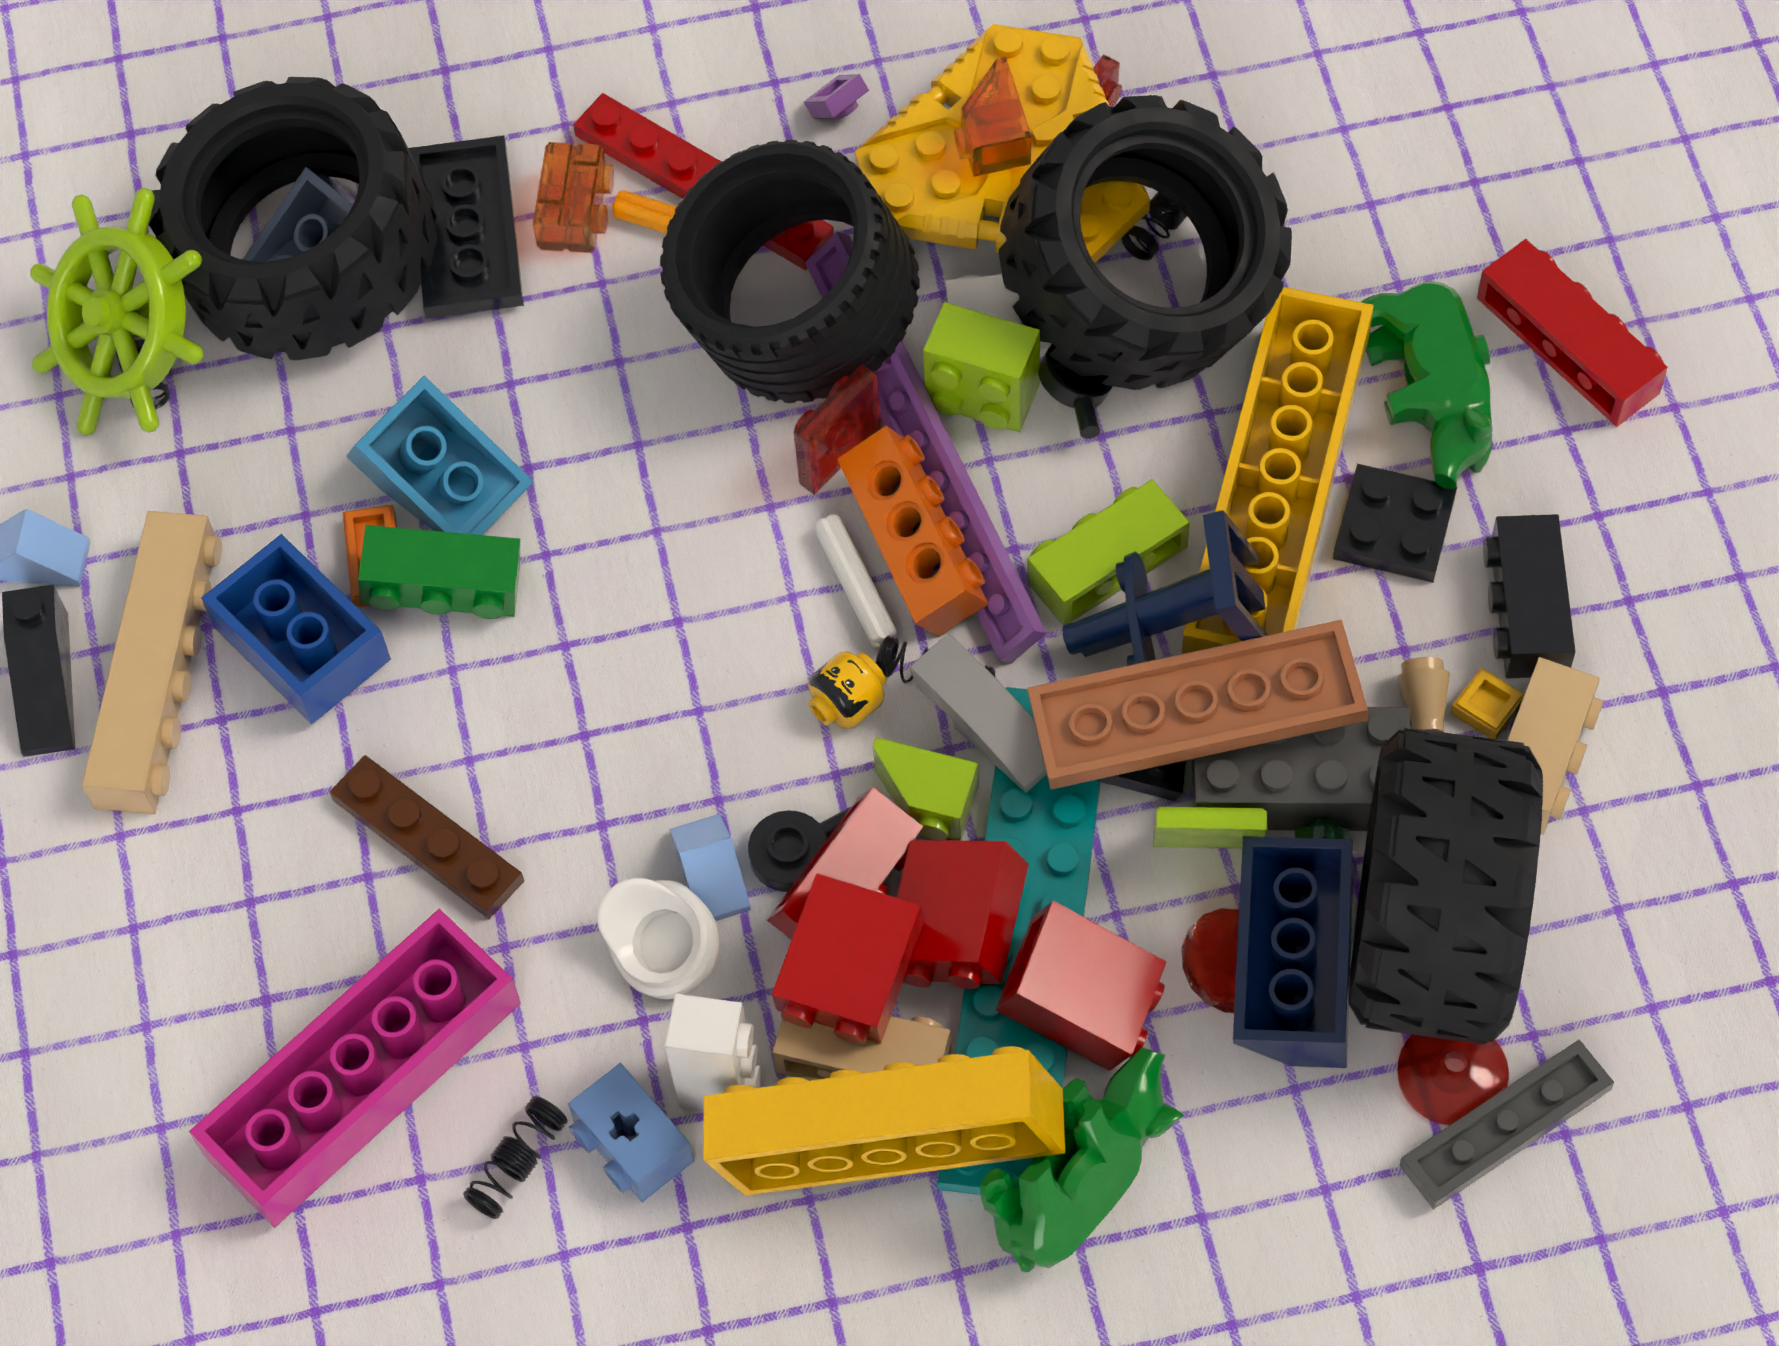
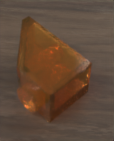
(994, 124)

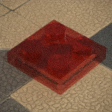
(836, 427)

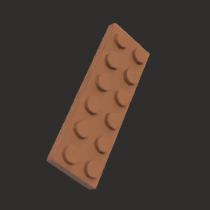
(1197, 704)

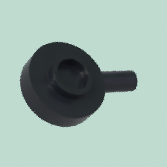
(1074, 391)
(786, 844)

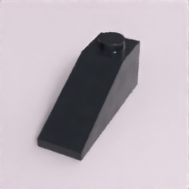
(39, 668)

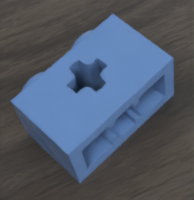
(621, 1104)

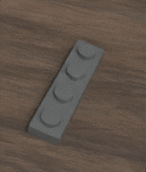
(1506, 1124)

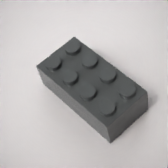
(1302, 775)

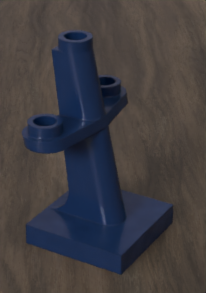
(1221, 590)

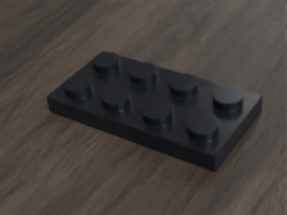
(475, 226)

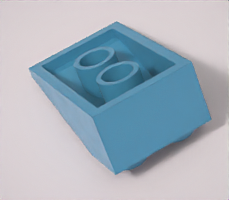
(439, 463)

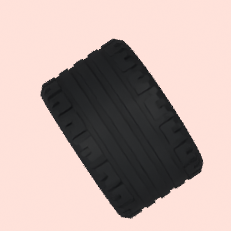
(741, 209)

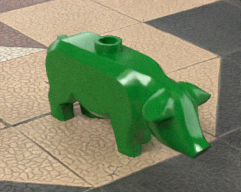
(1443, 374)
(1067, 1195)

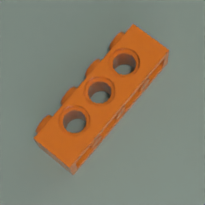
(872, 473)

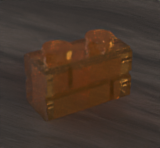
(571, 197)

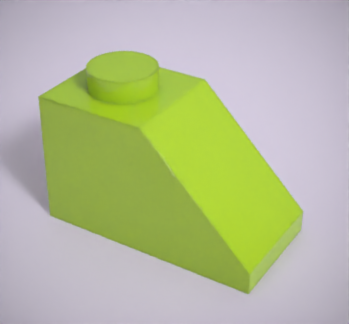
(928, 786)

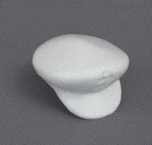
(659, 936)

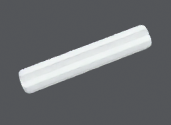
(855, 579)

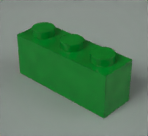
(439, 571)

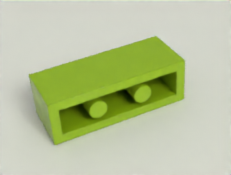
(1081, 565)

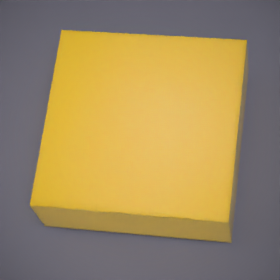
(1487, 704)

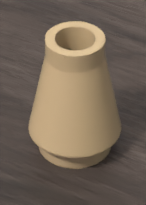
(1425, 691)

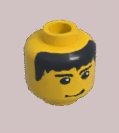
(846, 689)

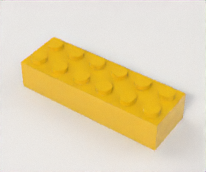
(884, 1122)

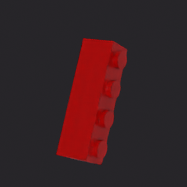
(1572, 332)

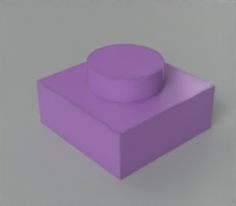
(837, 97)

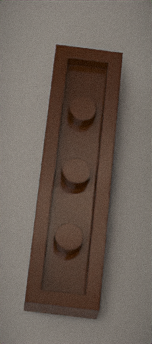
(427, 836)

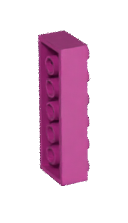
(356, 1067)

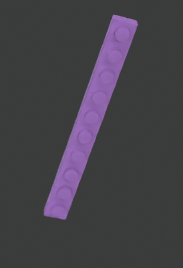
(908, 410)

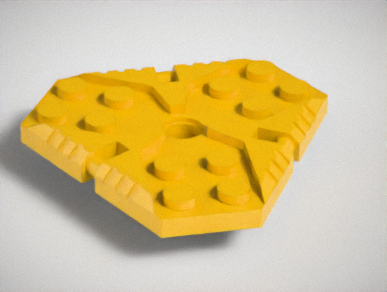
(934, 191)

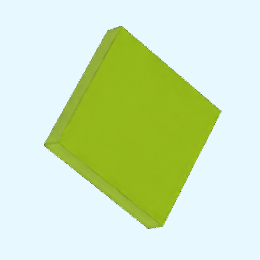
(1207, 826)

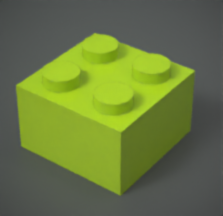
(982, 367)

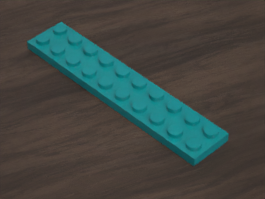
(1056, 839)

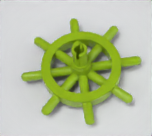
(116, 312)

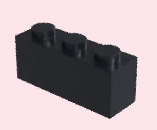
(1529, 593)

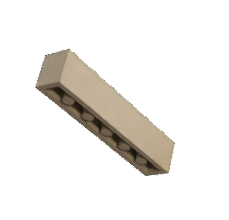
(151, 663)

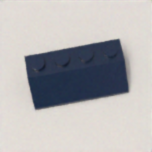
(1294, 950)

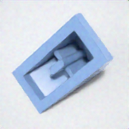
(41, 551)
(711, 866)

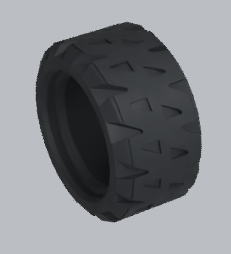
(252, 148)
(1210, 178)
(1446, 886)

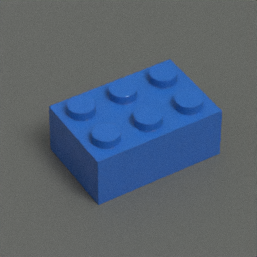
(296, 628)

